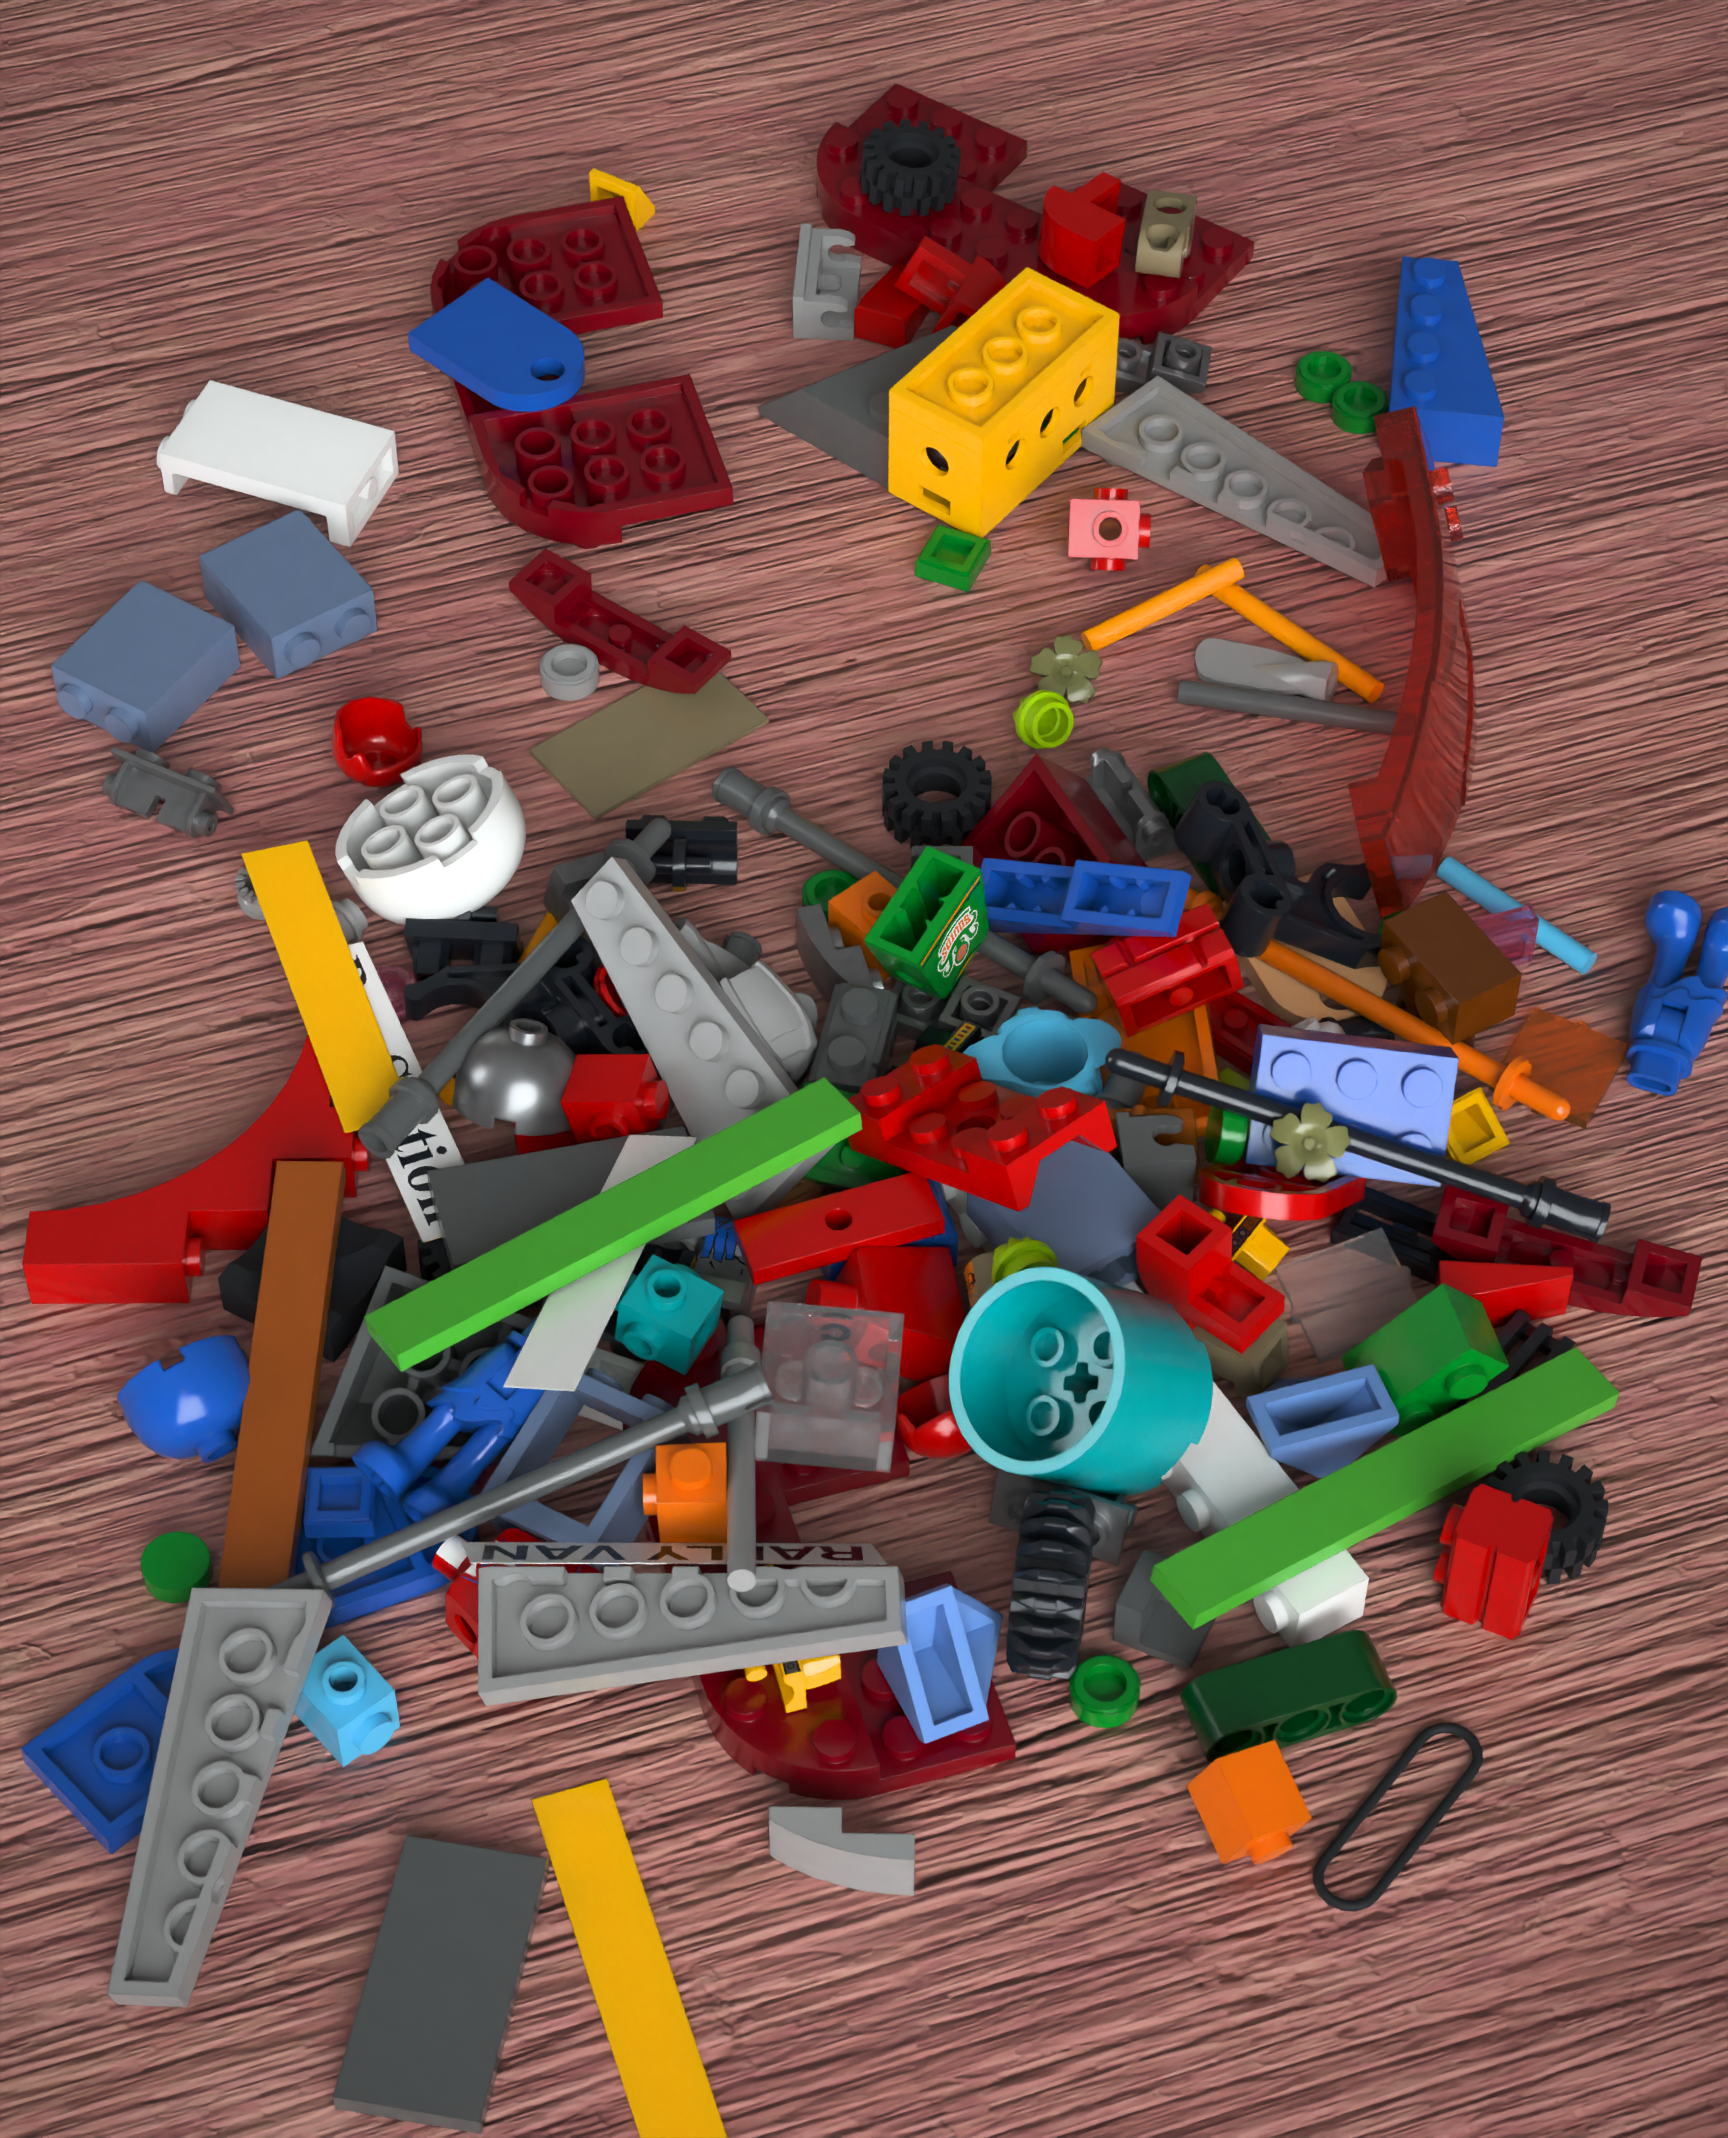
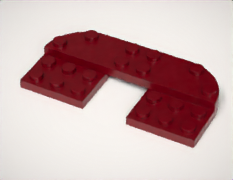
(1007, 231)
(602, 453)
(853, 1732)

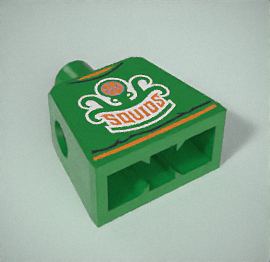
(932, 924)

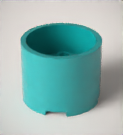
(1079, 1382)

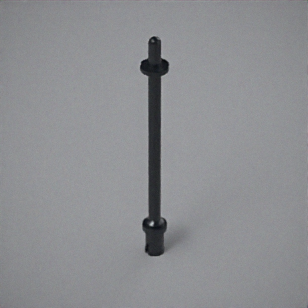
(1536, 1201)

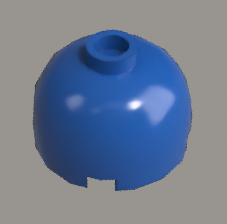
(193, 1403)

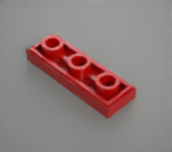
(837, 1224)

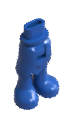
(1672, 1014)
(468, 1404)

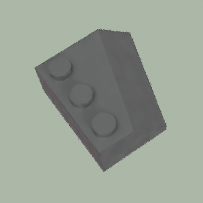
(850, 409)
(388, 1404)

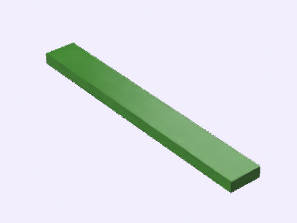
(612, 1224)
(1382, 1488)

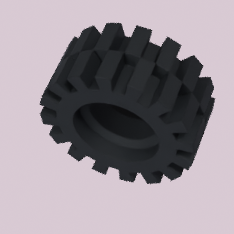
(910, 167)
(929, 772)
(1567, 1492)

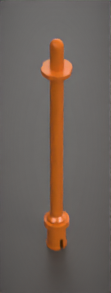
(1509, 1081)

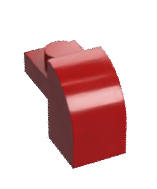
(1081, 230)
(949, 283)
(1189, 1263)

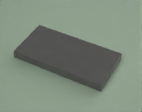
(506, 1196)
(442, 1985)

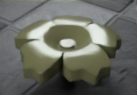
(1067, 669)
(1309, 1143)

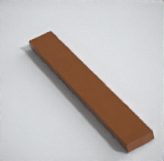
(283, 1375)

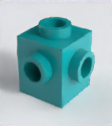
(667, 1314)

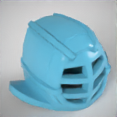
(1046, 1051)

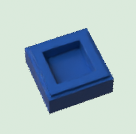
(339, 1503)

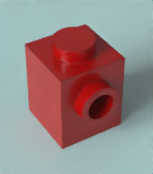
(613, 1096)

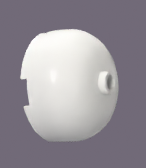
(435, 842)

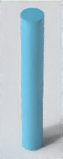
(1497, 901)

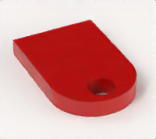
(1270, 1195)

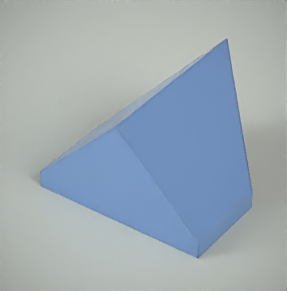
(1323, 1419)
(946, 1665)

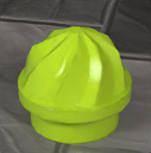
(1043, 719)
(1020, 1255)

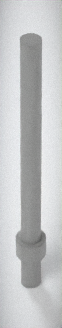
(740, 1463)

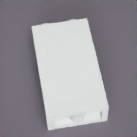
(282, 456)

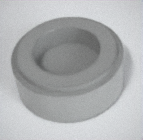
(569, 672)

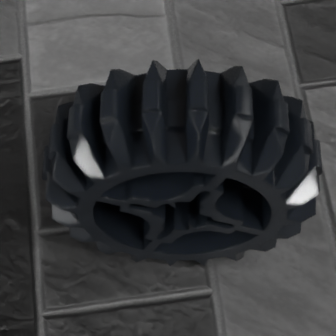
(1050, 1584)

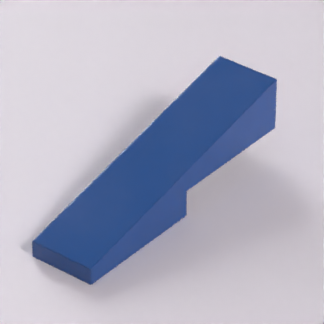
(1083, 898)

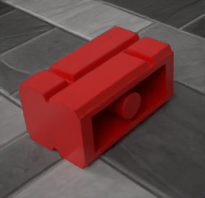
(1167, 976)
(1493, 1560)

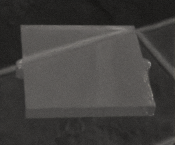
(1346, 1292)

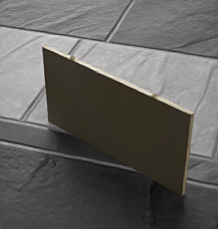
(645, 742)

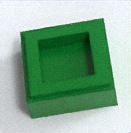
(953, 558)

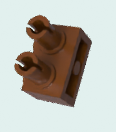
(1448, 969)

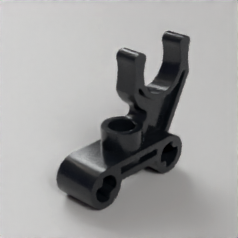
(1262, 885)
(560, 1000)

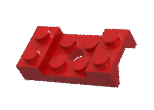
(968, 1132)

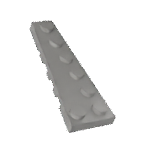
(1220, 466)
(687, 1022)

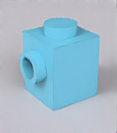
(347, 1703)

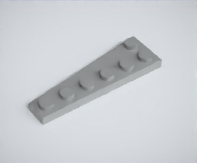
(617, 1628)
(219, 1741)

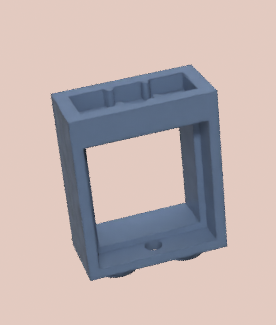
(622, 1511)

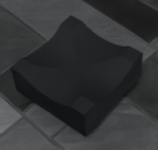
(357, 1270)

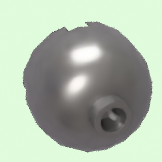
(516, 1077)

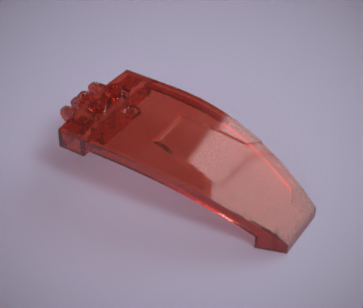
(1429, 762)

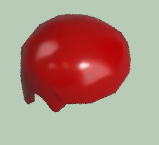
(375, 742)
(928, 1422)

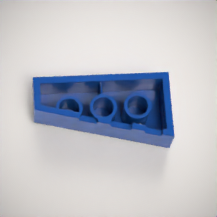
(1443, 364)

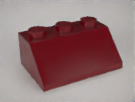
(1054, 821)

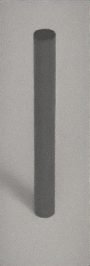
(1286, 707)

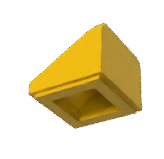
(608, 186)
(1473, 1129)

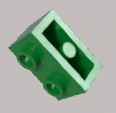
(1432, 1356)

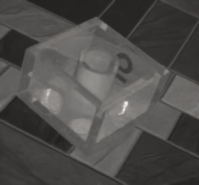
(830, 1386)

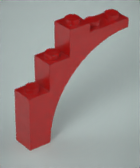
(157, 1239)

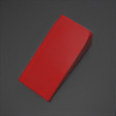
(888, 314)
(1509, 1287)

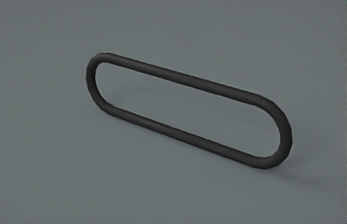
(1421, 1835)

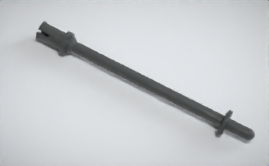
(771, 811)
(415, 1098)
(696, 1413)

